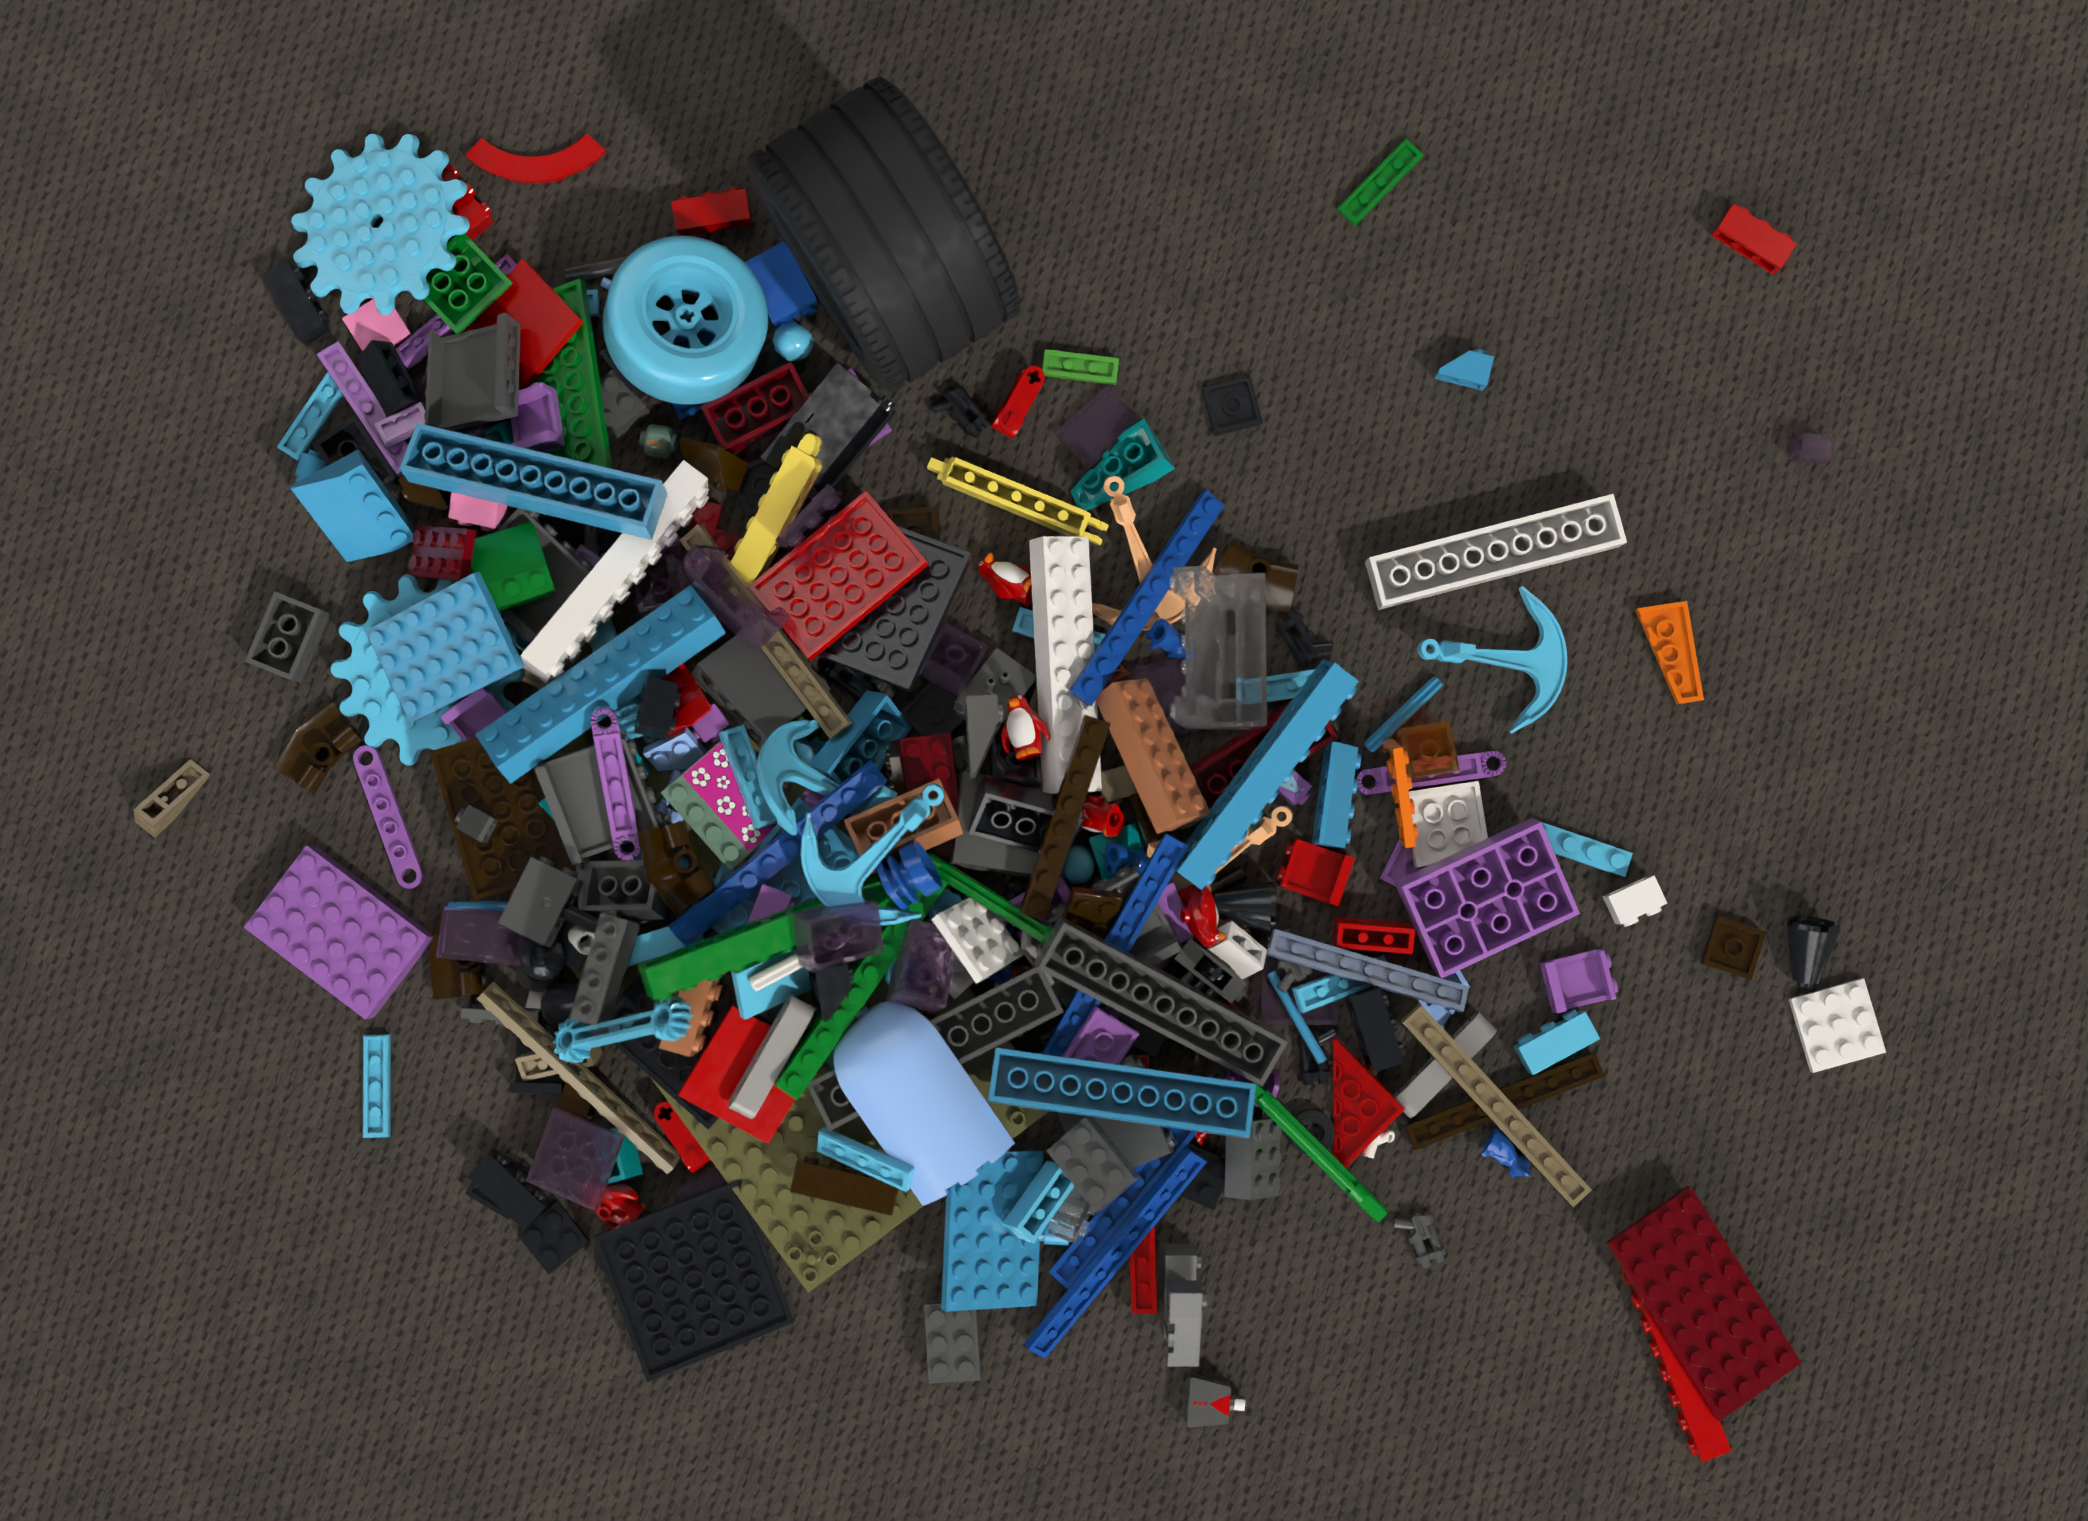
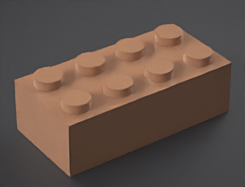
(873, 823)
(701, 1003)

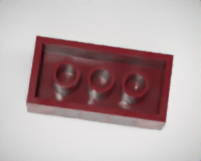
(756, 409)

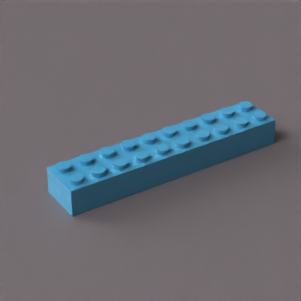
(534, 481)
(602, 679)
(1265, 772)
(1122, 1093)

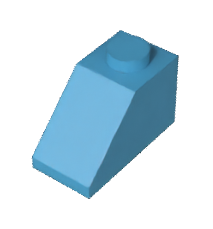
(1468, 370)

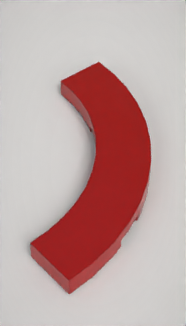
(536, 169)

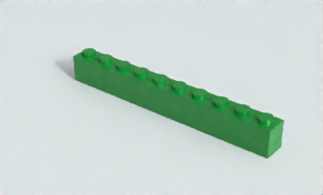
(735, 948)
(823, 1036)

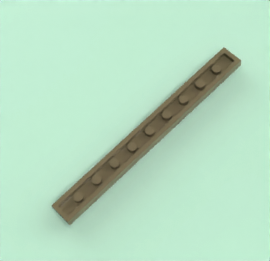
(782, 651)
(580, 1078)
(1496, 1105)

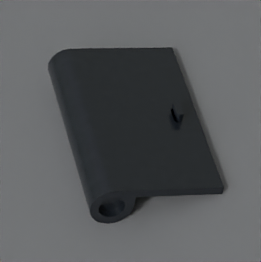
(845, 419)

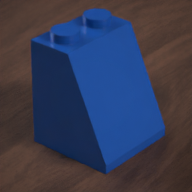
(783, 285)

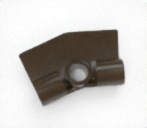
(1279, 576)
(302, 754)
(660, 855)
(452, 977)

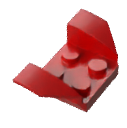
(693, 701)

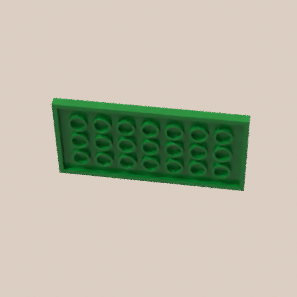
(578, 387)

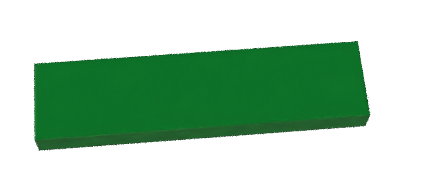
(1380, 182)

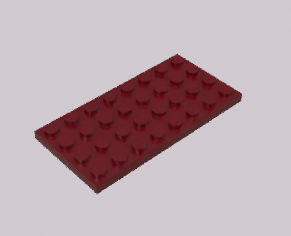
(1703, 1303)

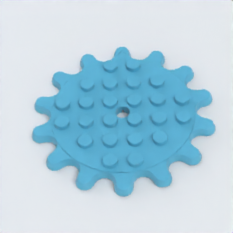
(406, 245)
(373, 692)

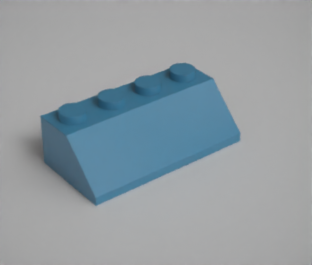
(867, 738)
(1335, 795)

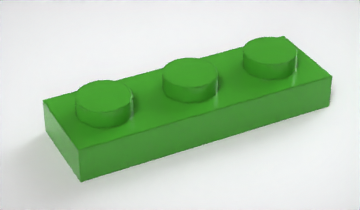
(1080, 367)

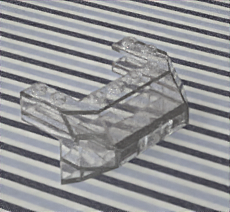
(1218, 657)

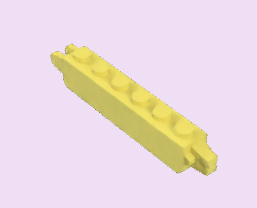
(1016, 498)
(777, 508)

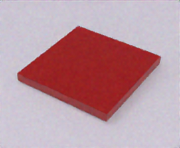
(543, 315)
(721, 1070)

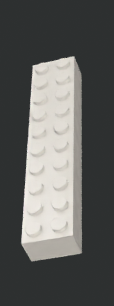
(1495, 551)
(612, 578)
(1061, 647)

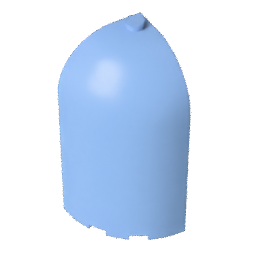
(917, 1098)

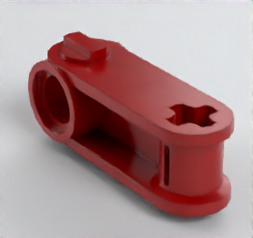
(1018, 402)
(681, 1138)

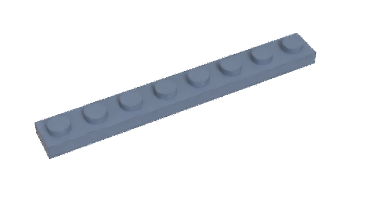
(1367, 970)

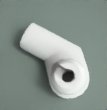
(1386, 1136)

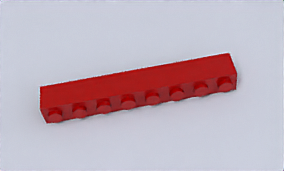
(1703, 1430)

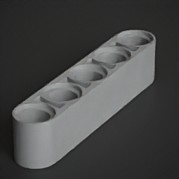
(771, 1057)
(1433, 1076)

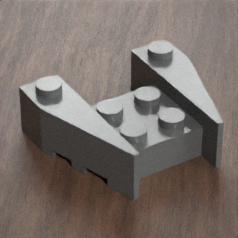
(1182, 1304)

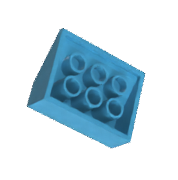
(354, 508)

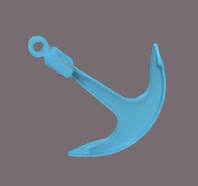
(1544, 662)
(780, 763)
(845, 884)

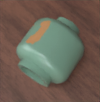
(659, 441)

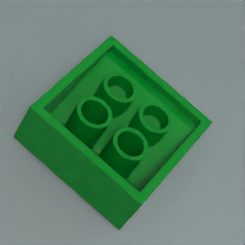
(467, 288)
(513, 567)

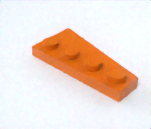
(1673, 645)
(1400, 792)

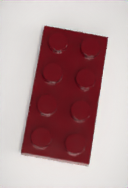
(442, 553)

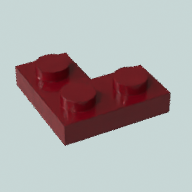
(709, 518)

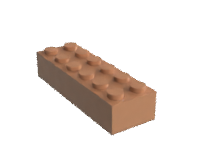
(1152, 755)

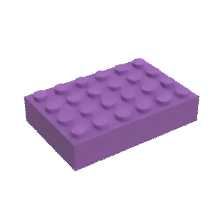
(1487, 897)
(339, 932)

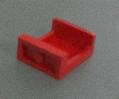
(1315, 871)

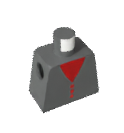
(1210, 1401)

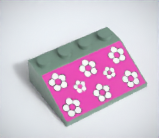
(715, 808)

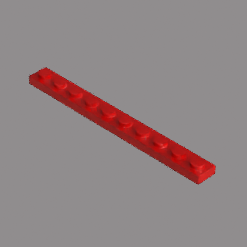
(1143, 1264)

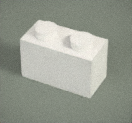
(1635, 900)
(1238, 951)

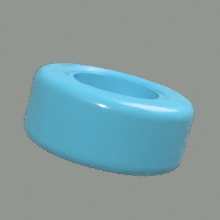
(718, 281)

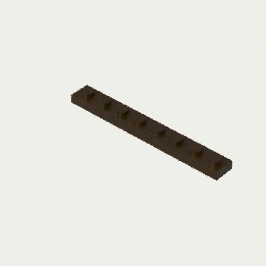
(1064, 817)
(1520, 1094)

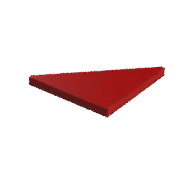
(1360, 1105)

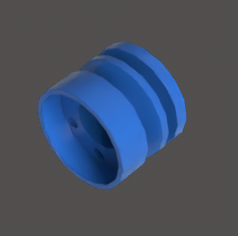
(905, 877)

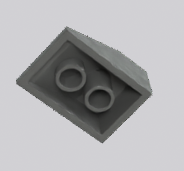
(982, 721)

